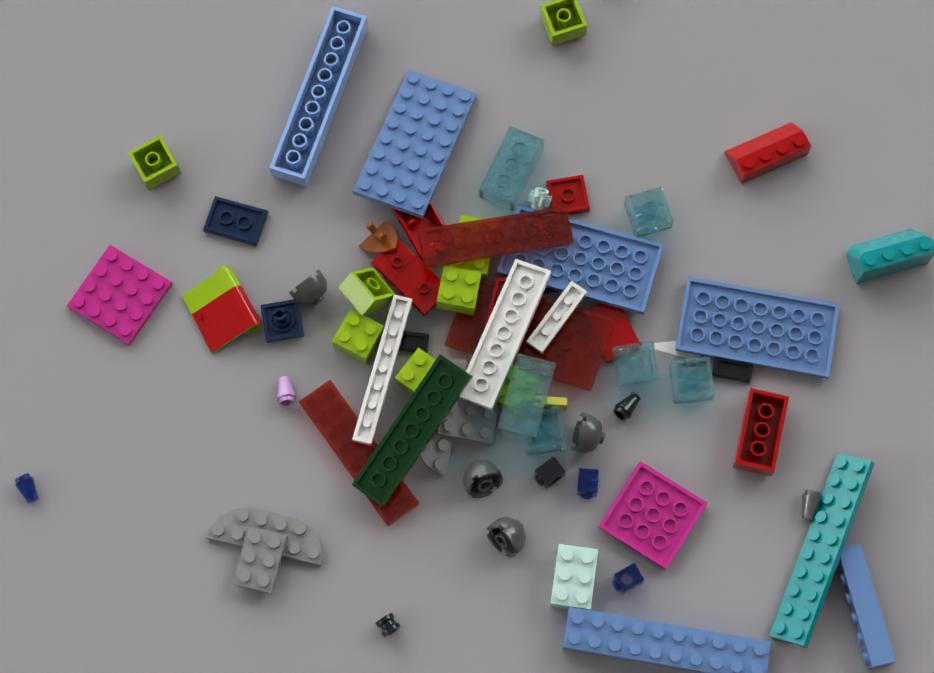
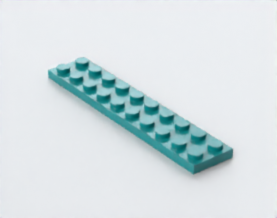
(821, 550)

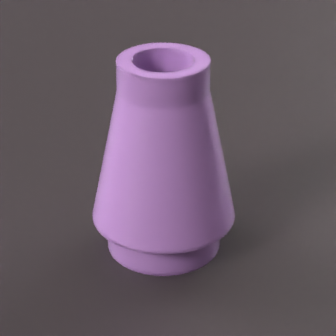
(285, 392)

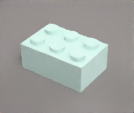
(574, 577)

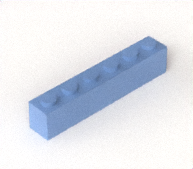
(865, 608)

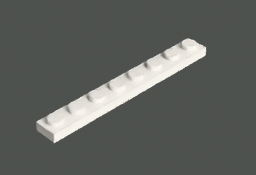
(382, 370)

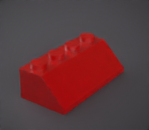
(768, 152)

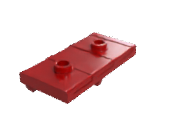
(412, 224)
(409, 276)

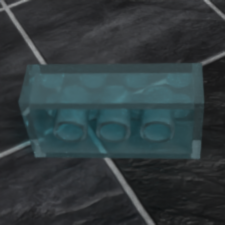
(511, 168)
(526, 398)

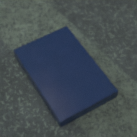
(235, 221)

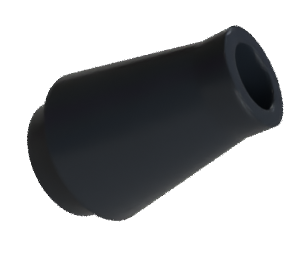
(625, 408)

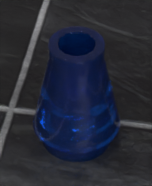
(27, 488)

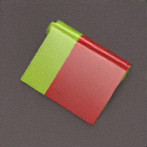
(221, 309)

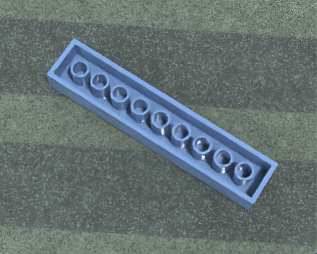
(663, 644)

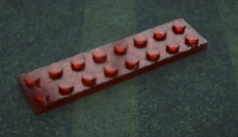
(495, 236)
(337, 425)

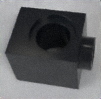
(549, 473)

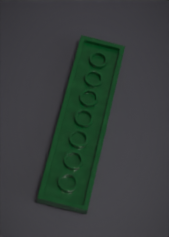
(412, 430)

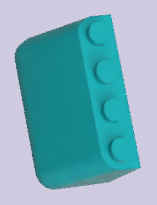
(889, 255)

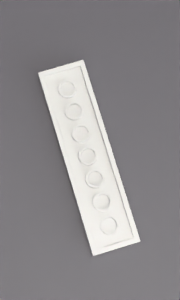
(504, 333)

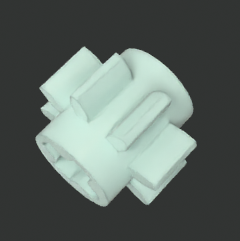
(539, 198)

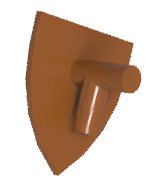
(381, 239)

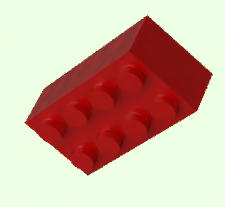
(760, 432)

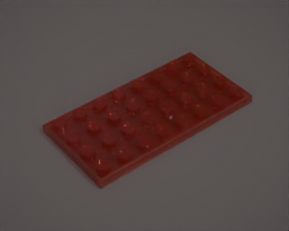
(575, 348)

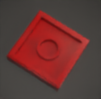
(569, 193)

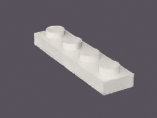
(556, 317)

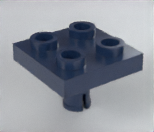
(282, 321)

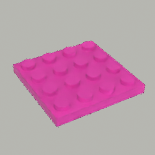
(119, 294)
(652, 515)

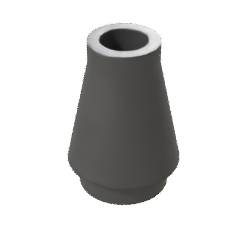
(810, 503)

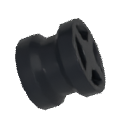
(388, 625)

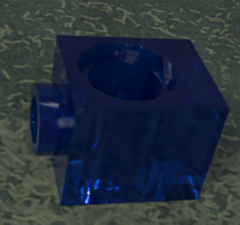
(587, 483)
(633, 572)

